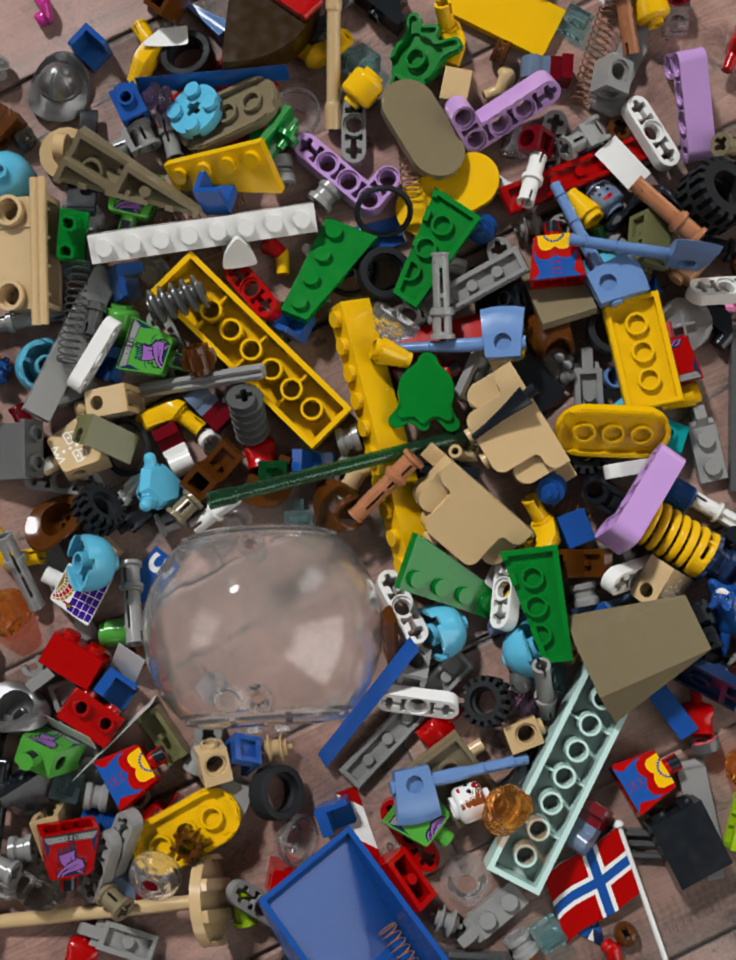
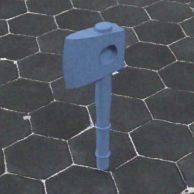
(681, 254)
(608, 281)
(500, 338)
(416, 792)

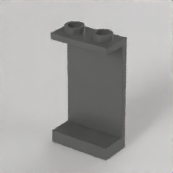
(21, 450)

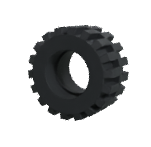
(710, 195)

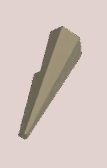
(104, 168)

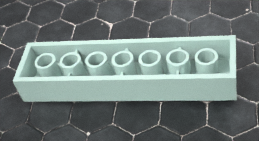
(557, 785)

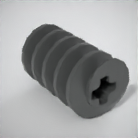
(176, 299)
(248, 414)

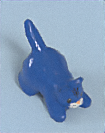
(724, 607)

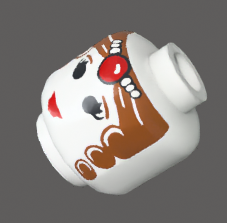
(468, 802)

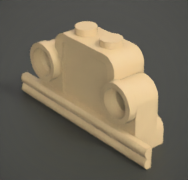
(28, 253)
(522, 440)
(464, 513)

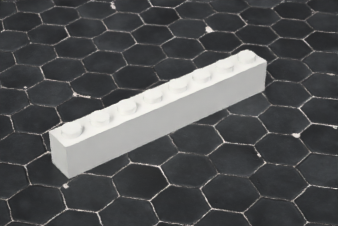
(201, 232)

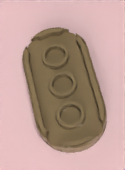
(245, 109)
(422, 129)

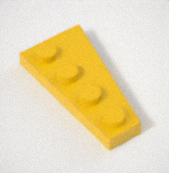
(243, 164)

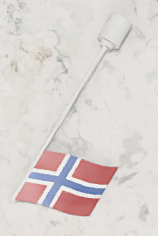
(598, 885)

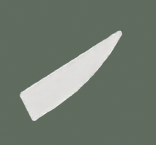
(120, 732)

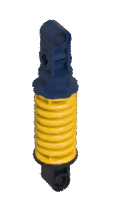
(673, 536)

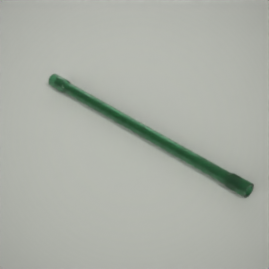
(233, 494)

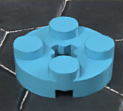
(193, 97)

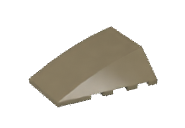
(637, 648)

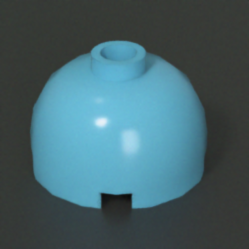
(14, 174)
(30, 361)
(92, 562)
(446, 630)
(520, 650)

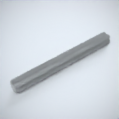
(213, 379)

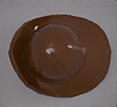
(51, 523)

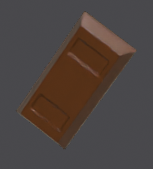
(390, 633)

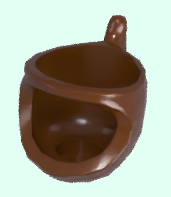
(543, 341)
(332, 503)

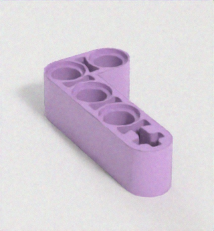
(693, 101)
(502, 106)
(344, 172)
(642, 500)

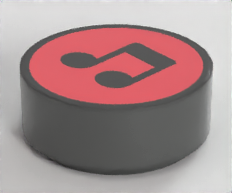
(705, 745)

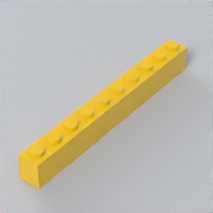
(373, 403)

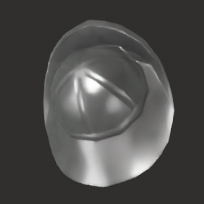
(59, 87)
(22, 709)

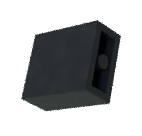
(687, 841)

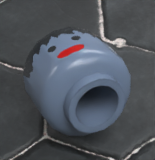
(607, 196)

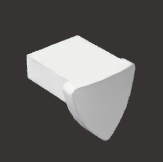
(238, 254)

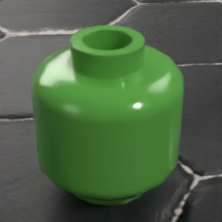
(124, 314)

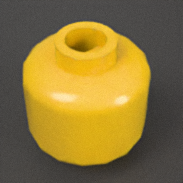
(651, 12)
(362, 87)

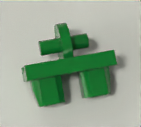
(279, 131)
(72, 235)

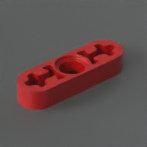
(254, 301)
(416, 855)

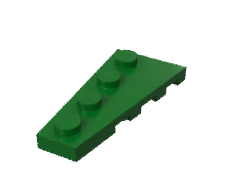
(443, 229)
(326, 267)
(439, 577)
(540, 589)

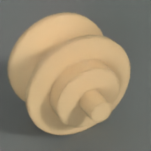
(275, 747)

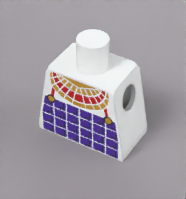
(79, 604)

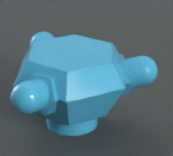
(157, 485)

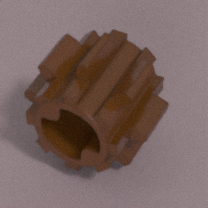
(198, 359)
(184, 853)

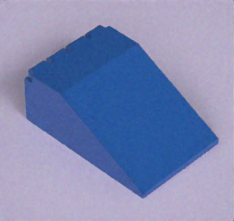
(340, 905)

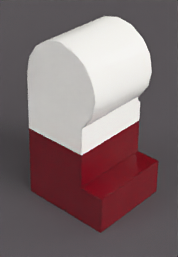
(174, 448)

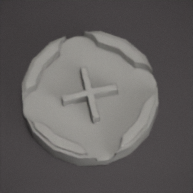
(689, 320)

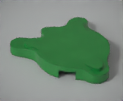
(420, 52)
(424, 395)

